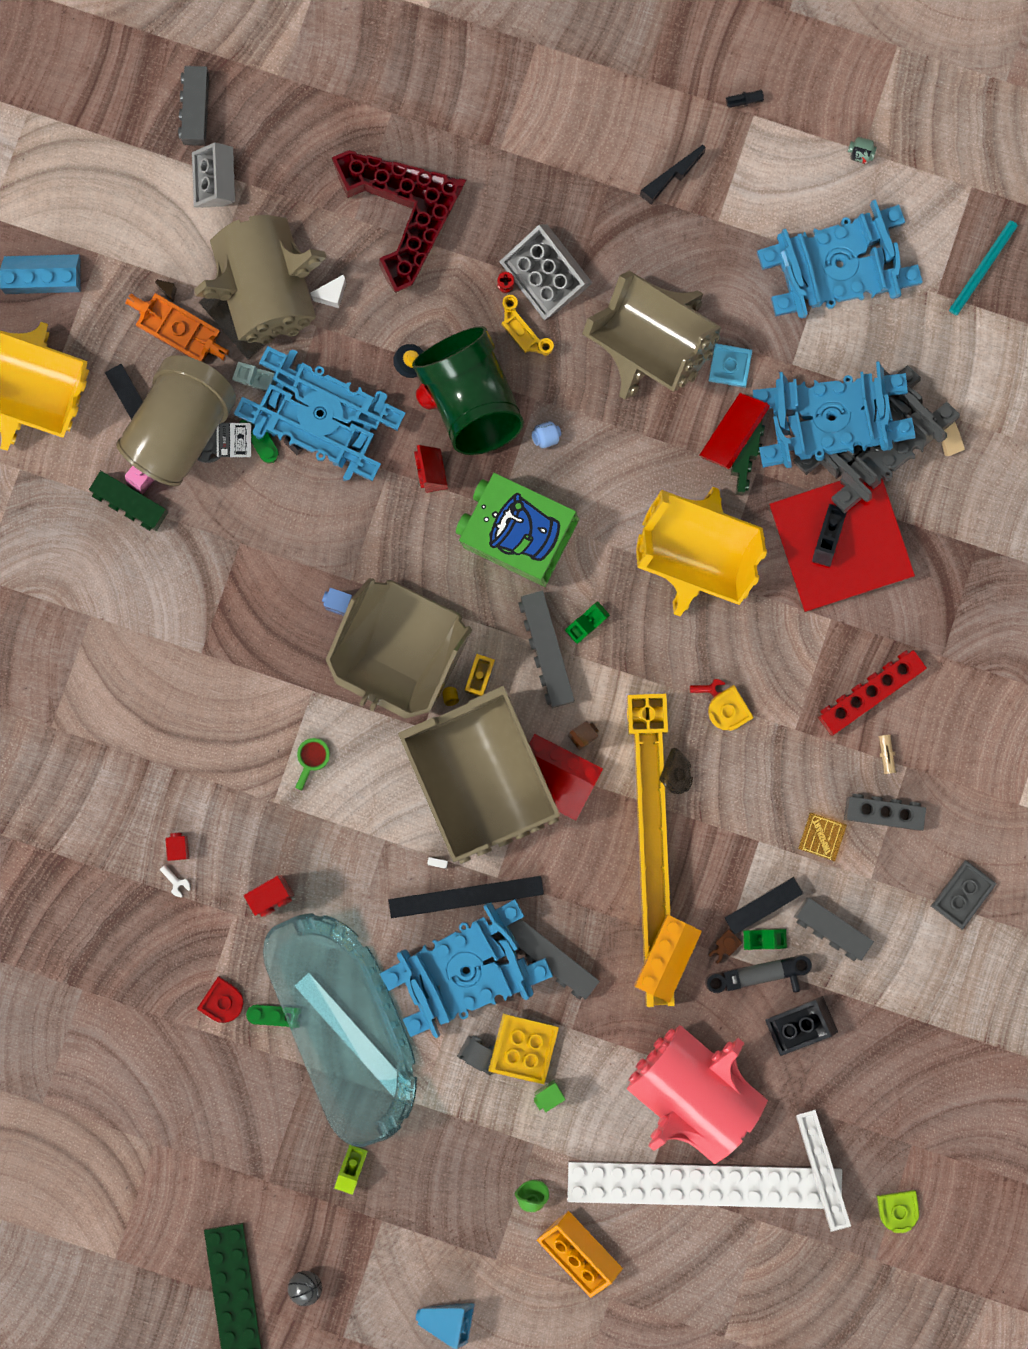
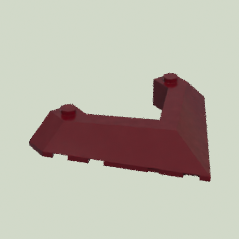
(427, 193)

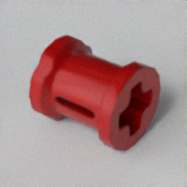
(505, 288)

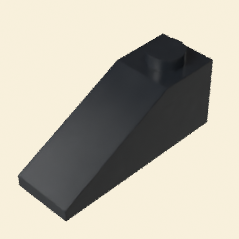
(829, 536)

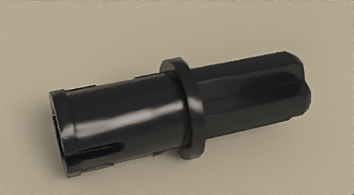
(745, 98)

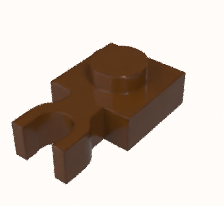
(726, 944)

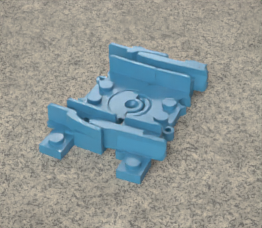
(816, 258)

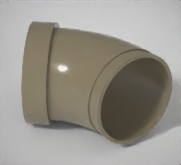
(176, 419)

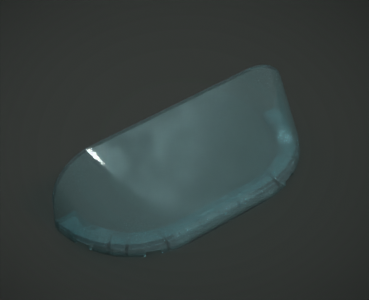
(343, 1026)

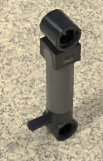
(761, 973)

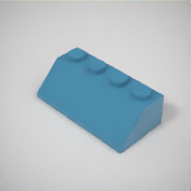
(40, 274)

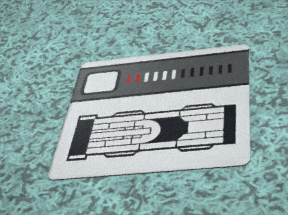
(234, 440)

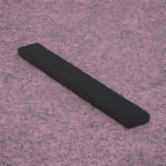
(465, 897)

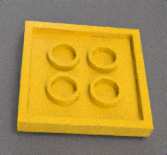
(523, 1049)

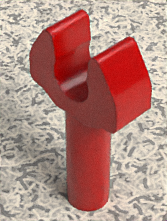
(707, 688)

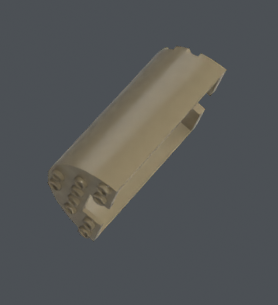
(479, 776)

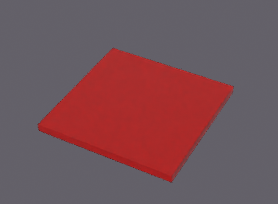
(866, 554)

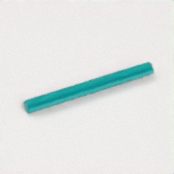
(983, 268)

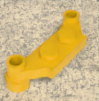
(520, 330)

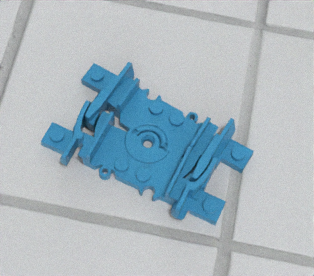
(851, 405)
(463, 991)

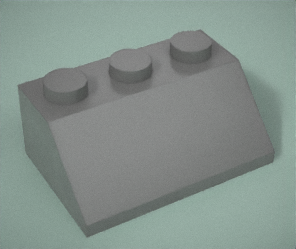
(213, 176)

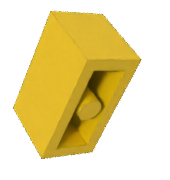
(479, 675)

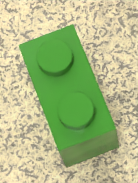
(548, 1096)

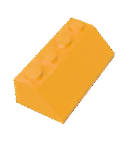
(667, 958)
(580, 1254)

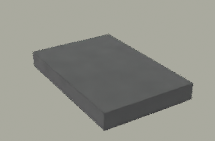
(963, 895)

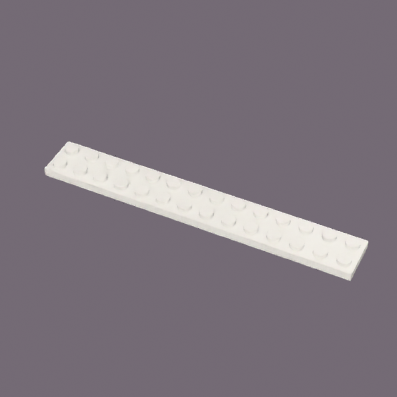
(694, 1184)

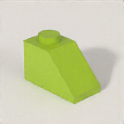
(351, 1169)

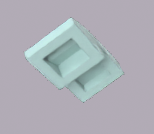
(253, 377)

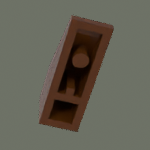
(583, 735)

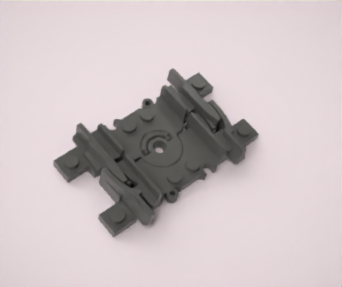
(875, 463)

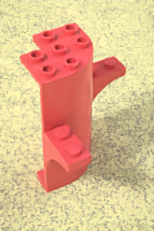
(697, 1094)

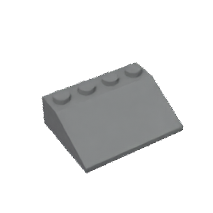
(545, 271)

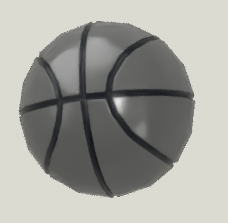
(304, 1288)

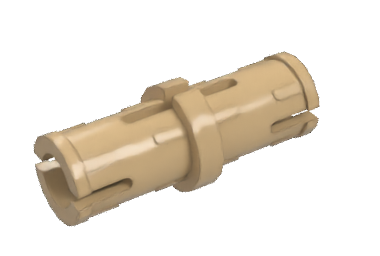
(887, 754)

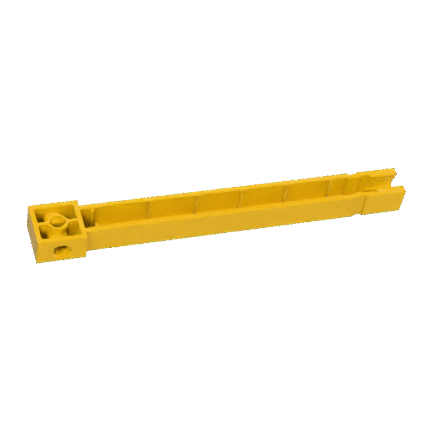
(647, 723)

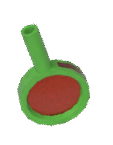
(313, 756)

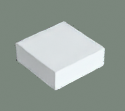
(437, 862)

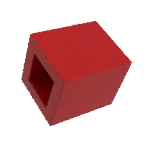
(177, 847)

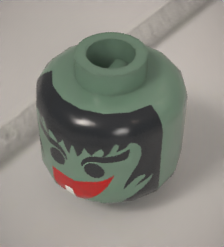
(862, 150)

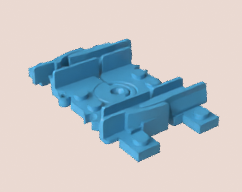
(314, 432)

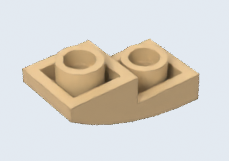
(953, 442)

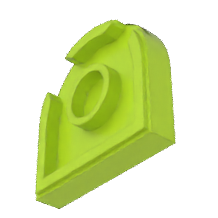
(898, 1210)

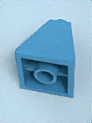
(447, 1322)

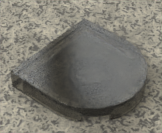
(676, 773)

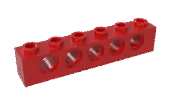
(914, 667)

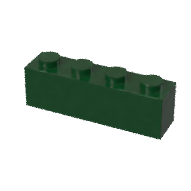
(128, 500)

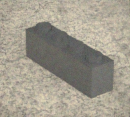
(195, 105)
(834, 929)

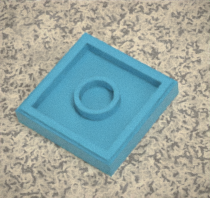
(730, 365)

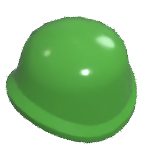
(532, 1195)

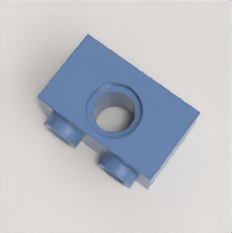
(336, 601)

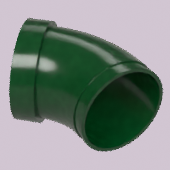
(470, 391)

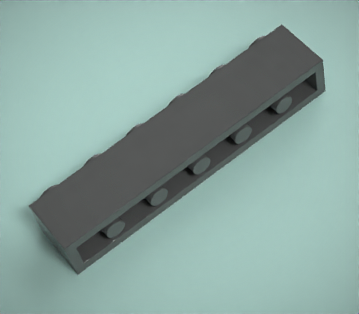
(547, 649)
(562, 966)

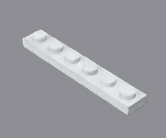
(823, 1170)

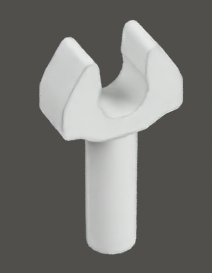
(175, 881)

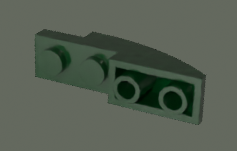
(742, 464)

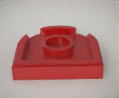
(222, 1002)

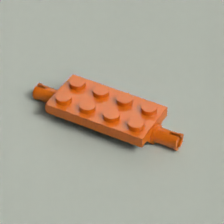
(177, 327)

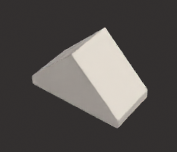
(330, 293)

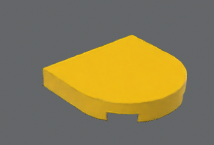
(729, 710)

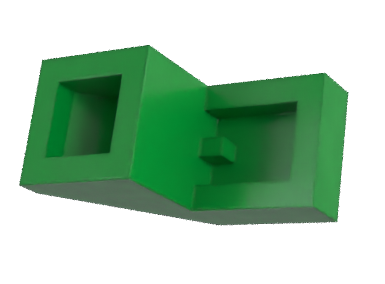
(587, 622)
(765, 939)

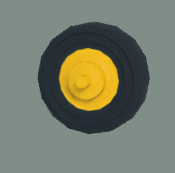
(404, 358)

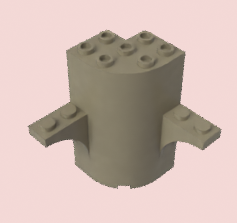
(262, 278)
(653, 334)

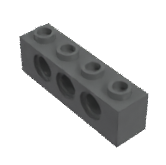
(854, 812)

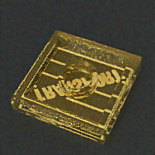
(822, 836)

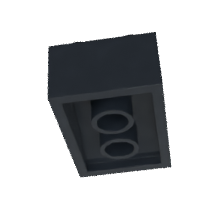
(801, 1026)

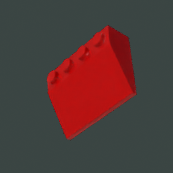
(566, 774)

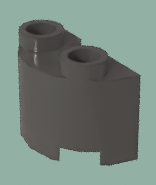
(476, 1054)

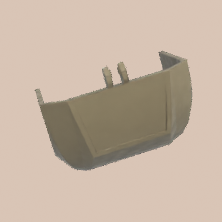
(396, 648)

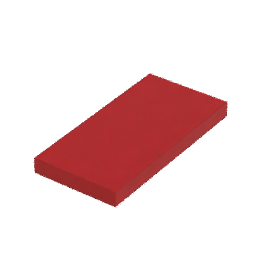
(734, 430)

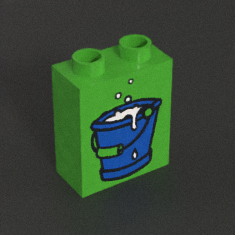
(517, 528)

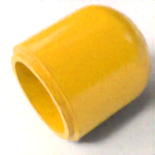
(448, 694)

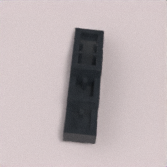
(764, 905)

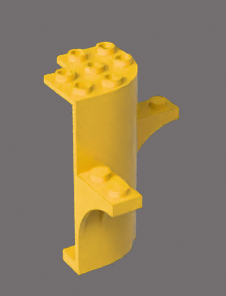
(37, 385)
(700, 548)

